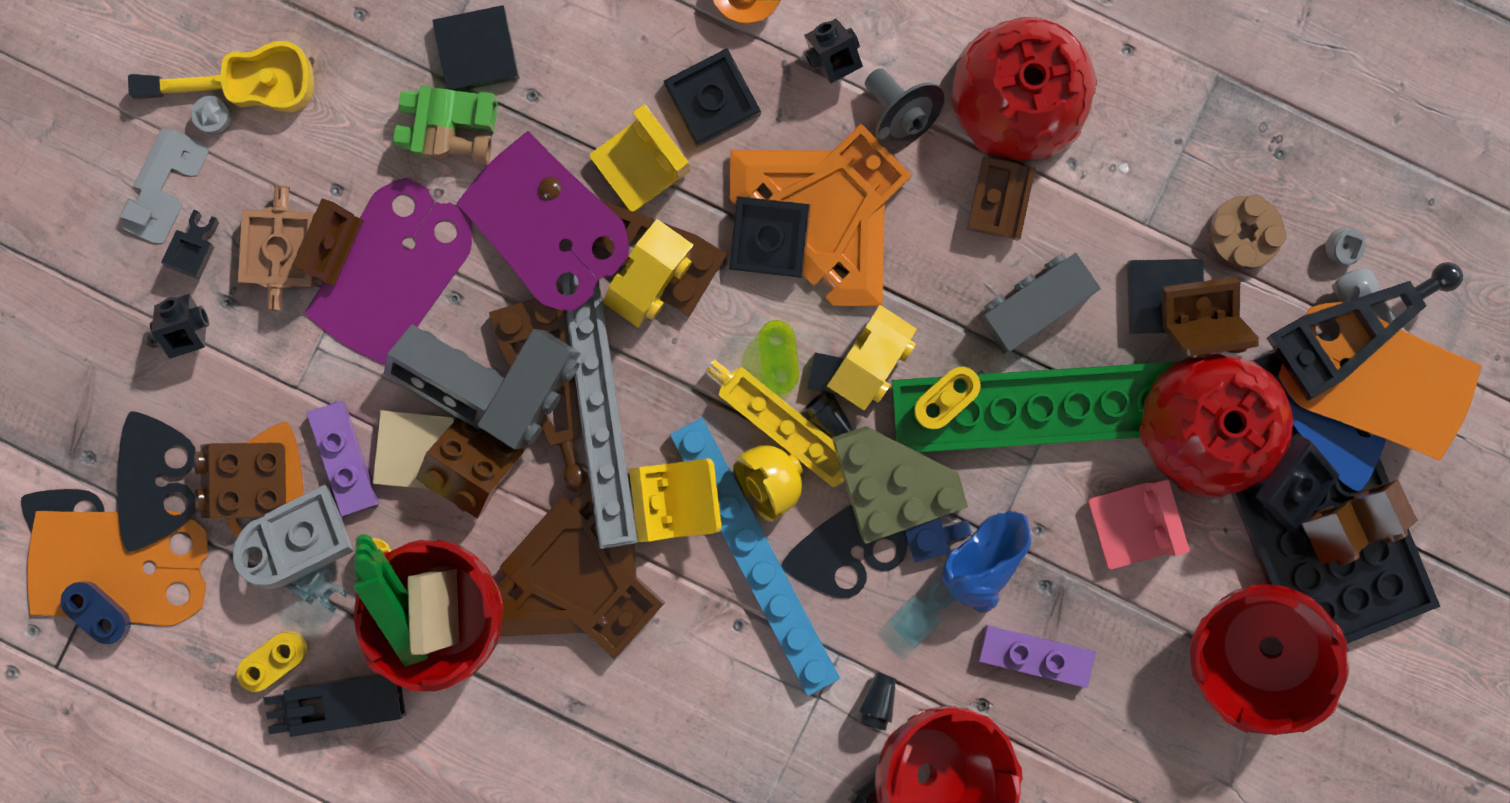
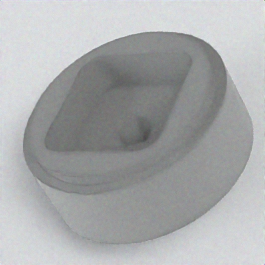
(211, 115)
(1345, 246)

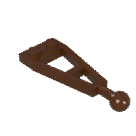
(679, 293)
(514, 326)

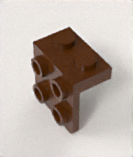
(1206, 318)
(467, 466)
(240, 479)

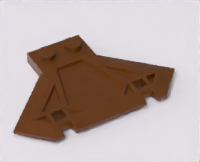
(575, 583)

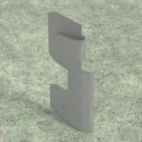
(155, 210)

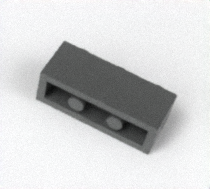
(1038, 301)
(442, 375)
(530, 389)

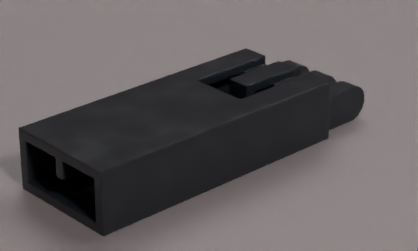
(345, 704)

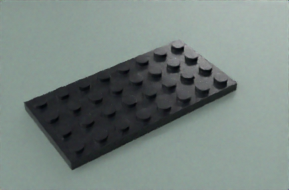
(1361, 596)

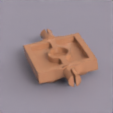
(270, 246)

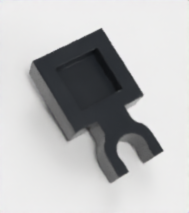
(190, 251)

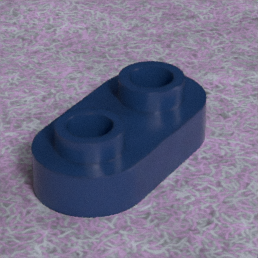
(94, 611)

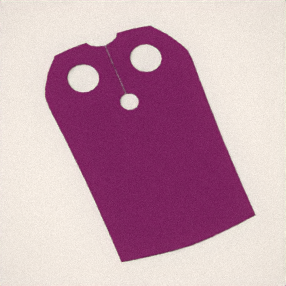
(529, 229)
(384, 283)

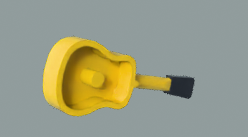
(270, 77)

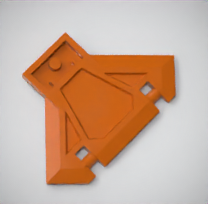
(846, 211)

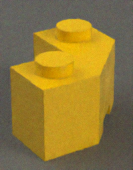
(651, 266)
(873, 357)

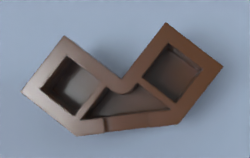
(1370, 516)

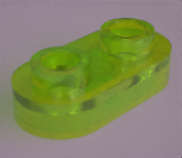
(779, 357)

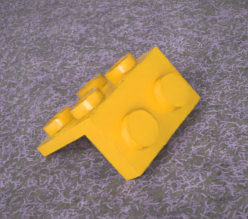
(675, 500)

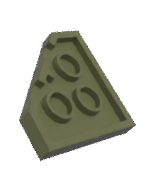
(894, 484)

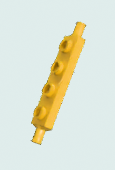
(779, 421)

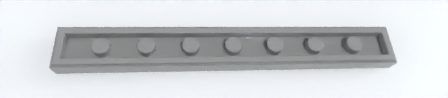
(600, 419)

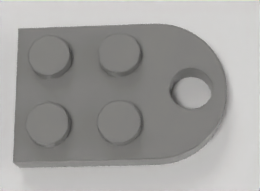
(293, 540)

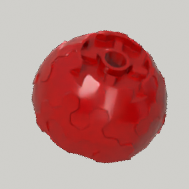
(1006, 112)
(1187, 429)
(479, 619)
(1264, 690)
(966, 759)

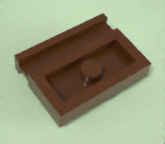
(1001, 198)
(327, 242)

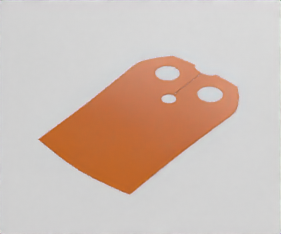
(1401, 392)
(90, 548)

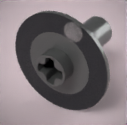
(906, 112)

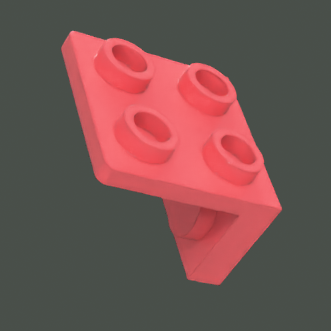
(1138, 523)

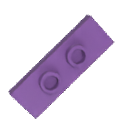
(342, 458)
(1036, 656)

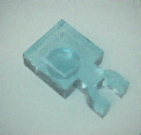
(316, 585)
(916, 618)

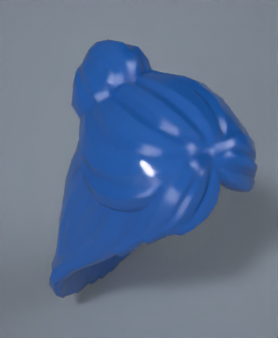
(987, 560)

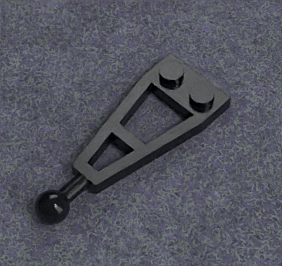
(1308, 360)

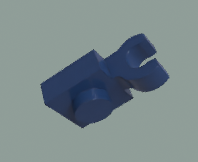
(931, 538)

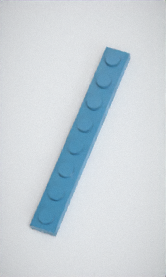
(760, 564)

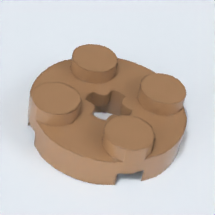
(1267, 234)

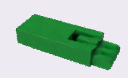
(384, 597)

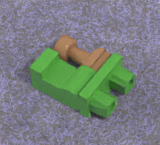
(436, 120)

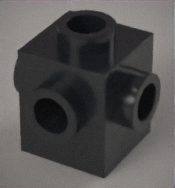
(833, 50)
(179, 325)

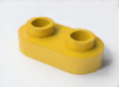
(946, 398)
(271, 662)

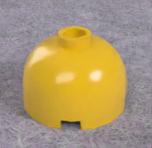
(770, 478)

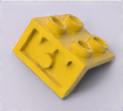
(640, 160)

